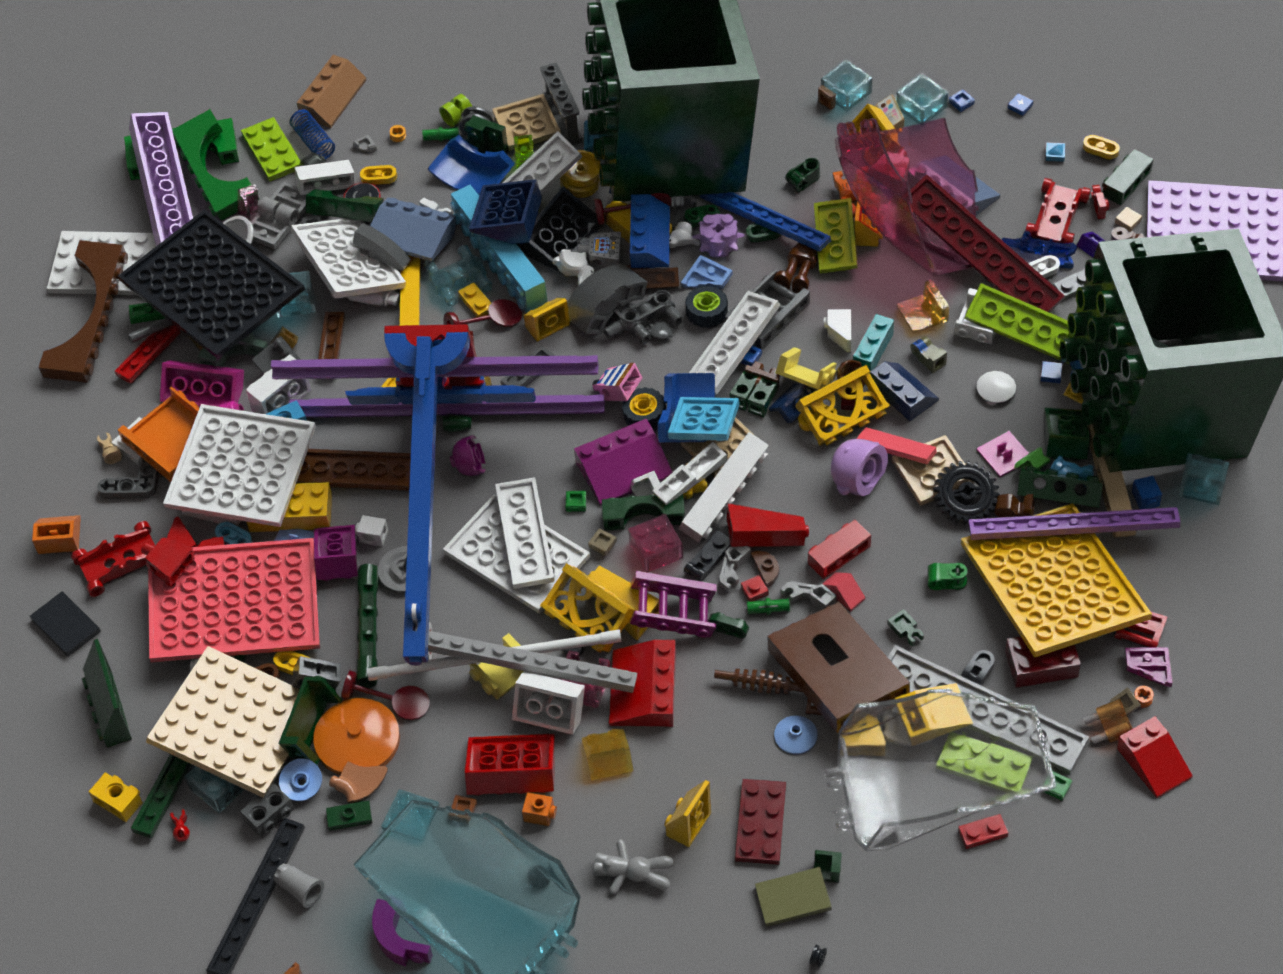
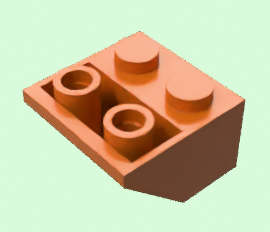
(56, 534)

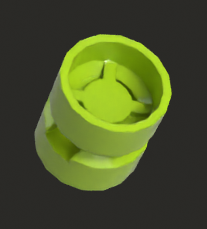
(452, 110)

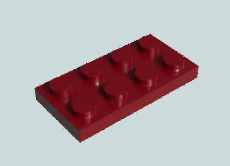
(760, 821)

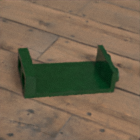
(304, 717)

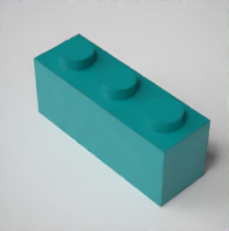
(874, 341)

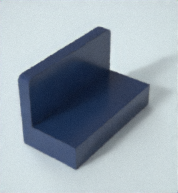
(786, 402)

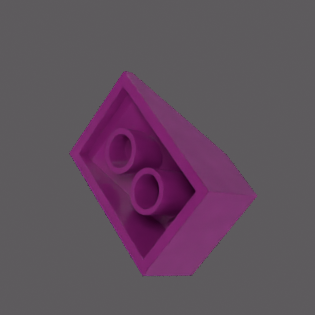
(335, 552)

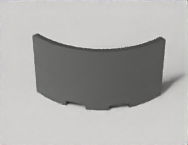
(600, 294)

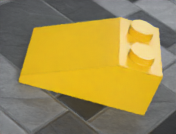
(689, 814)

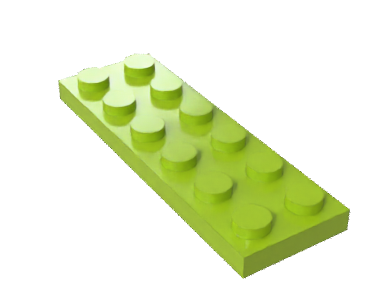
(1018, 320)

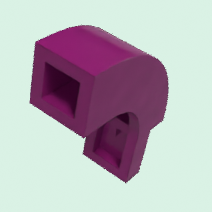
(392, 945)

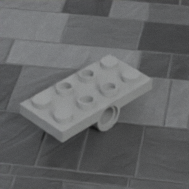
(277, 215)

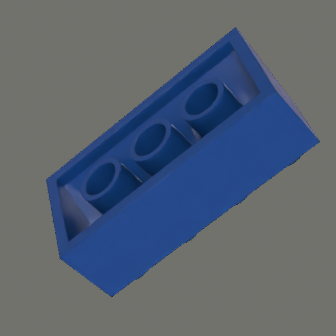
(649, 232)

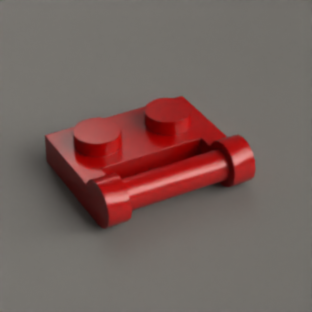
(1153, 627)

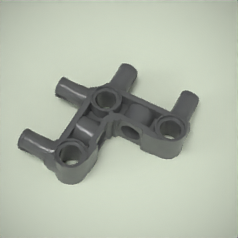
(635, 317)

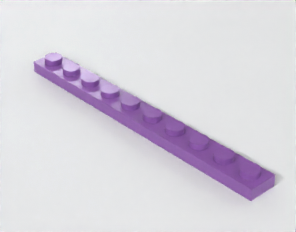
(1074, 523)

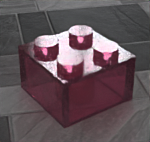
(655, 543)

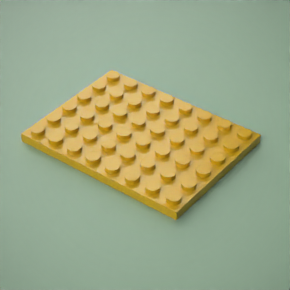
(1057, 586)

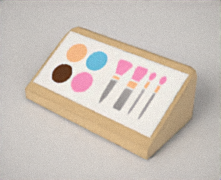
(892, 111)

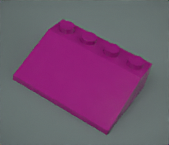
(619, 458)

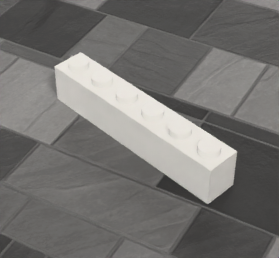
(723, 487)

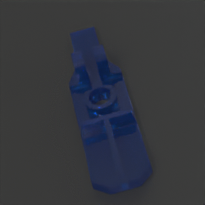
(1041, 247)

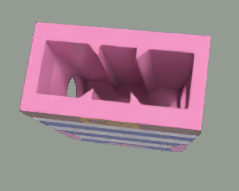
(618, 382)

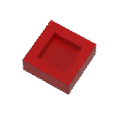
(754, 588)

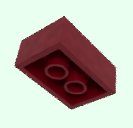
(1046, 668)

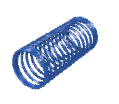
(303, 137)

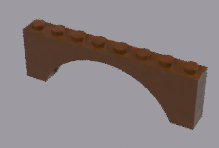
(76, 356)

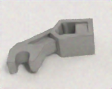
(727, 573)
(810, 591)

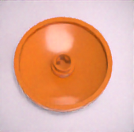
(357, 733)

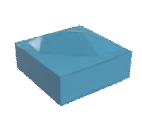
(1055, 152)

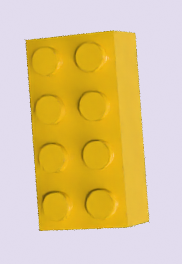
(307, 509)

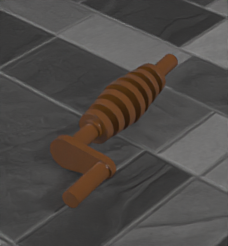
(770, 682)

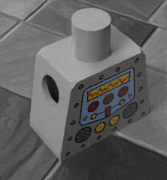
(603, 249)

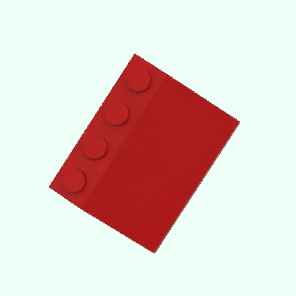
(654, 688)
(510, 764)

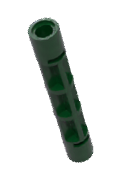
(367, 613)

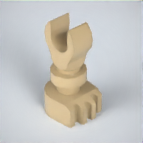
(110, 453)

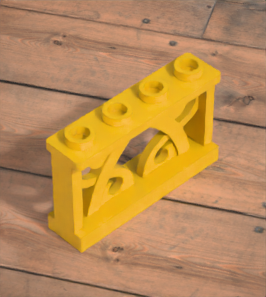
(852, 381)
(579, 580)

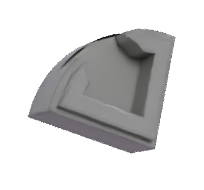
(365, 144)

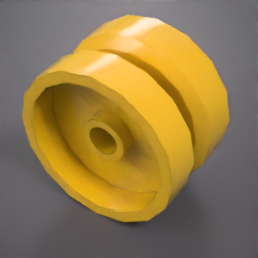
(583, 176)

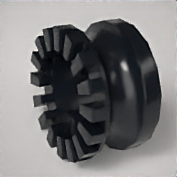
(817, 956)

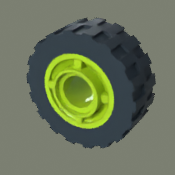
(706, 306)

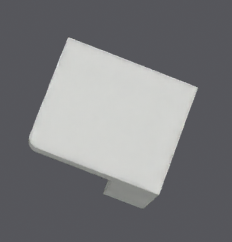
(644, 484)

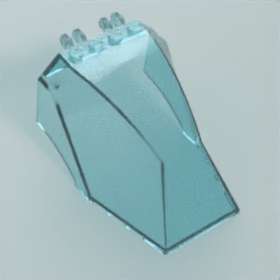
(473, 889)

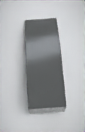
(380, 247)

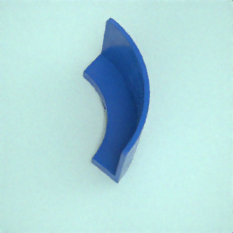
(462, 165)
(682, 385)

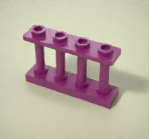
(678, 587)

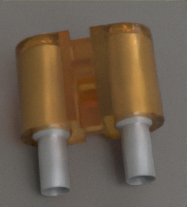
(1113, 721)

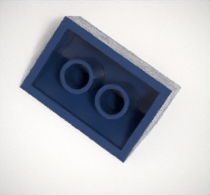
(902, 389)

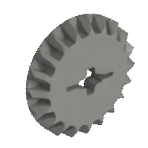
(390, 569)

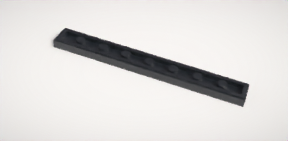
(255, 898)

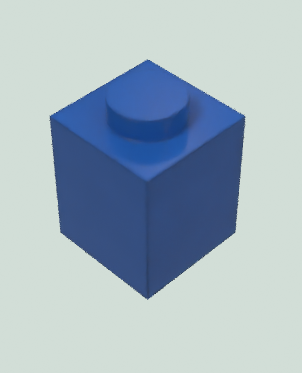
(1146, 493)

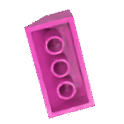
(201, 382)

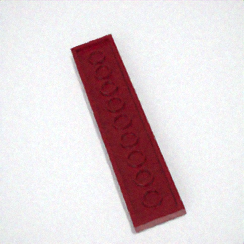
(981, 246)

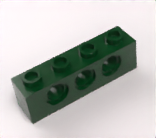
(1068, 495)

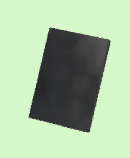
(65, 623)

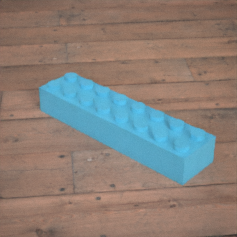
(503, 257)

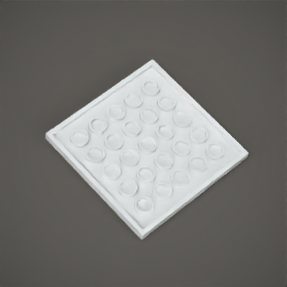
(240, 465)

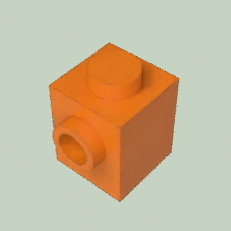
(538, 809)

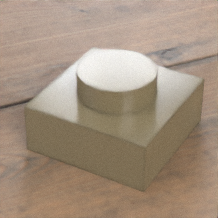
(602, 542)
(1128, 700)

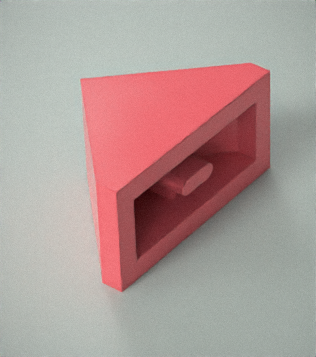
(845, 589)

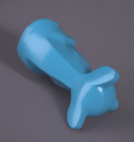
(1064, 467)

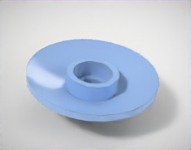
(795, 742)
(293, 773)

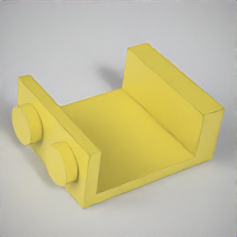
(789, 368)
(494, 678)

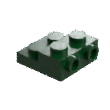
(486, 135)

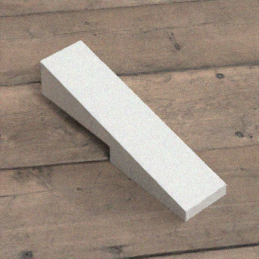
(687, 476)

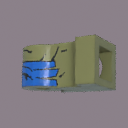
(929, 354)

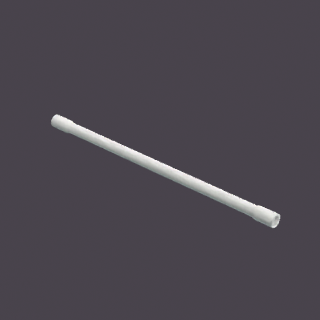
(602, 638)

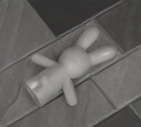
(635, 869)

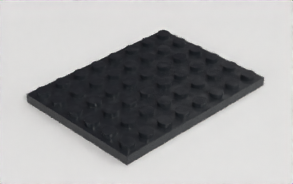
(211, 283)

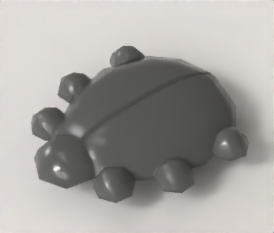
(661, 329)

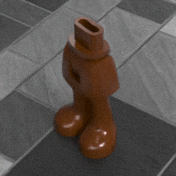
(802, 257)

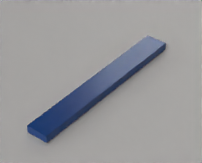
(770, 219)

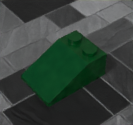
(1065, 434)

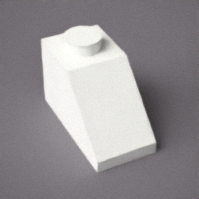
(839, 327)

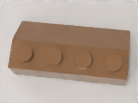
(331, 91)

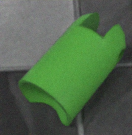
(1033, 459)

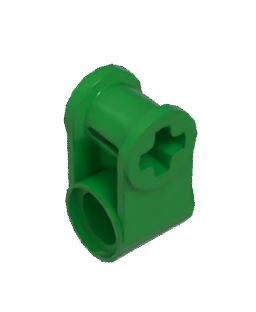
(945, 576)

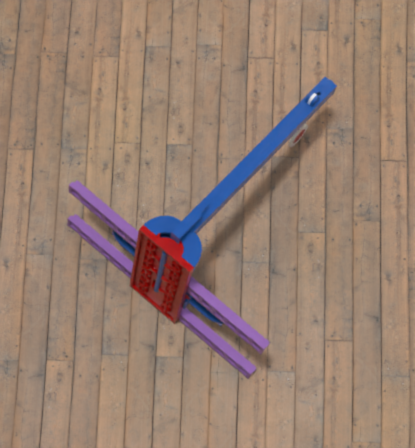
(421, 362)

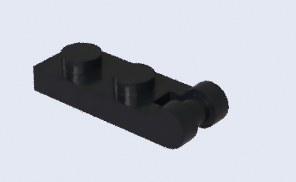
(708, 556)

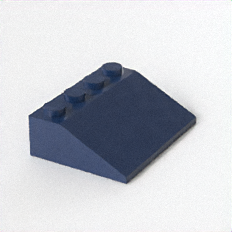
(507, 211)

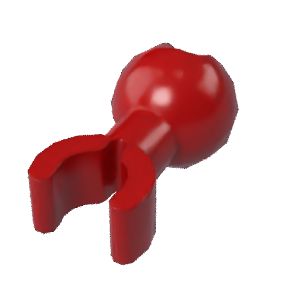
(181, 831)

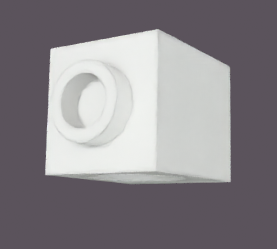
(372, 531)

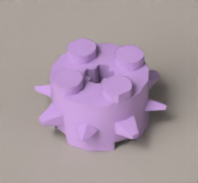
(718, 235)

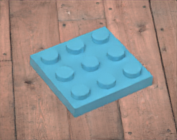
(703, 418)

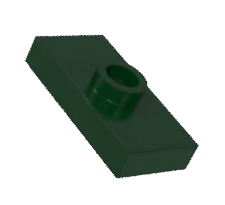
(349, 815)

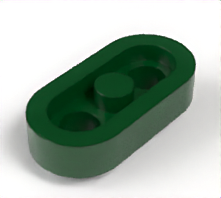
(699, 212)
(759, 233)
(728, 625)

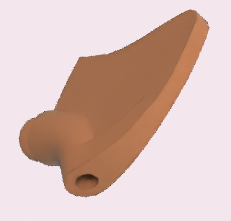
(358, 781)

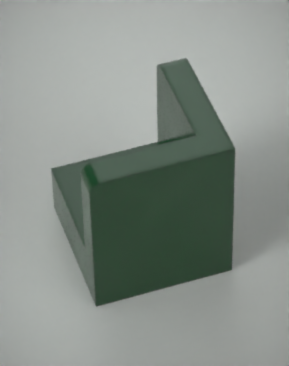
(829, 864)

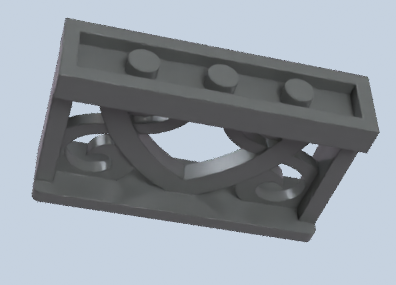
(561, 103)

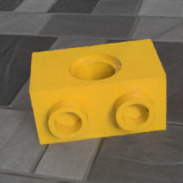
(122, 806)

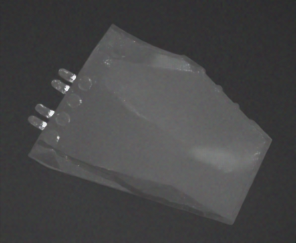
(897, 769)

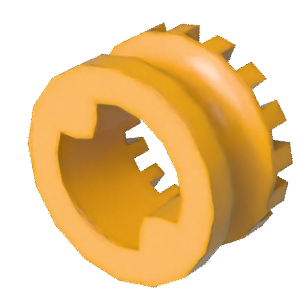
(397, 129)

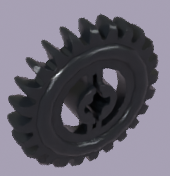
(959, 506)

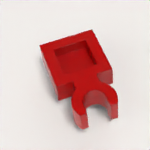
(1100, 204)

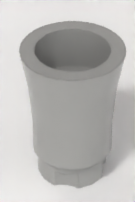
(299, 884)

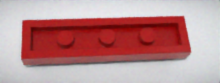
(146, 353)

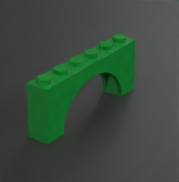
(194, 141)
(223, 145)

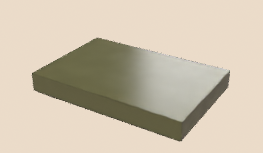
(793, 896)

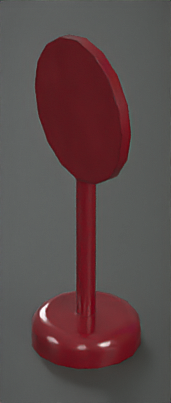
(599, 210)
(500, 311)
(407, 702)

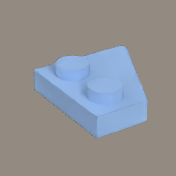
(706, 273)

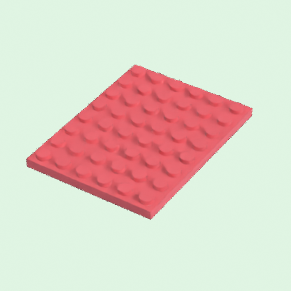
(237, 602)

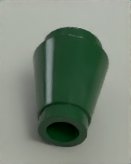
(456, 423)

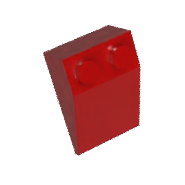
(1154, 757)

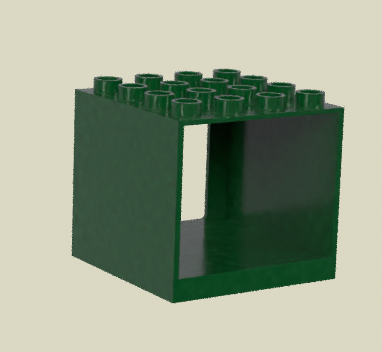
(670, 96)
(1177, 400)

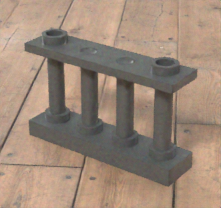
(786, 314)

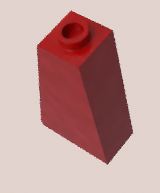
(764, 528)

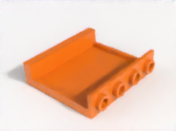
(163, 433)

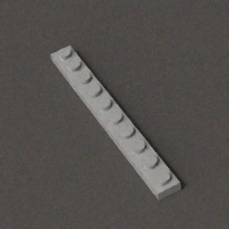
(532, 662)

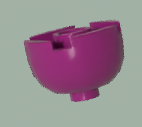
(468, 457)

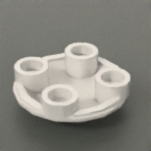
(996, 387)

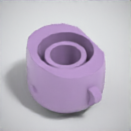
(858, 466)

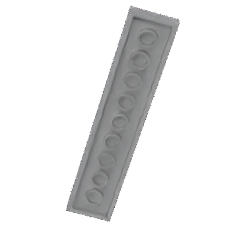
(1062, 742)

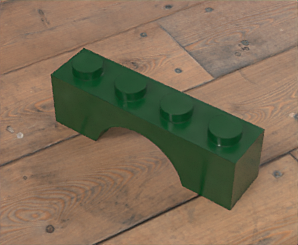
(325, 203)
(620, 511)

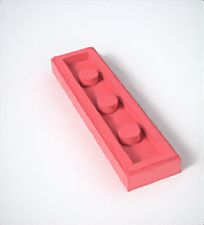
(900, 446)

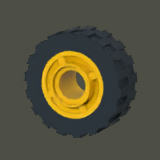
(642, 405)

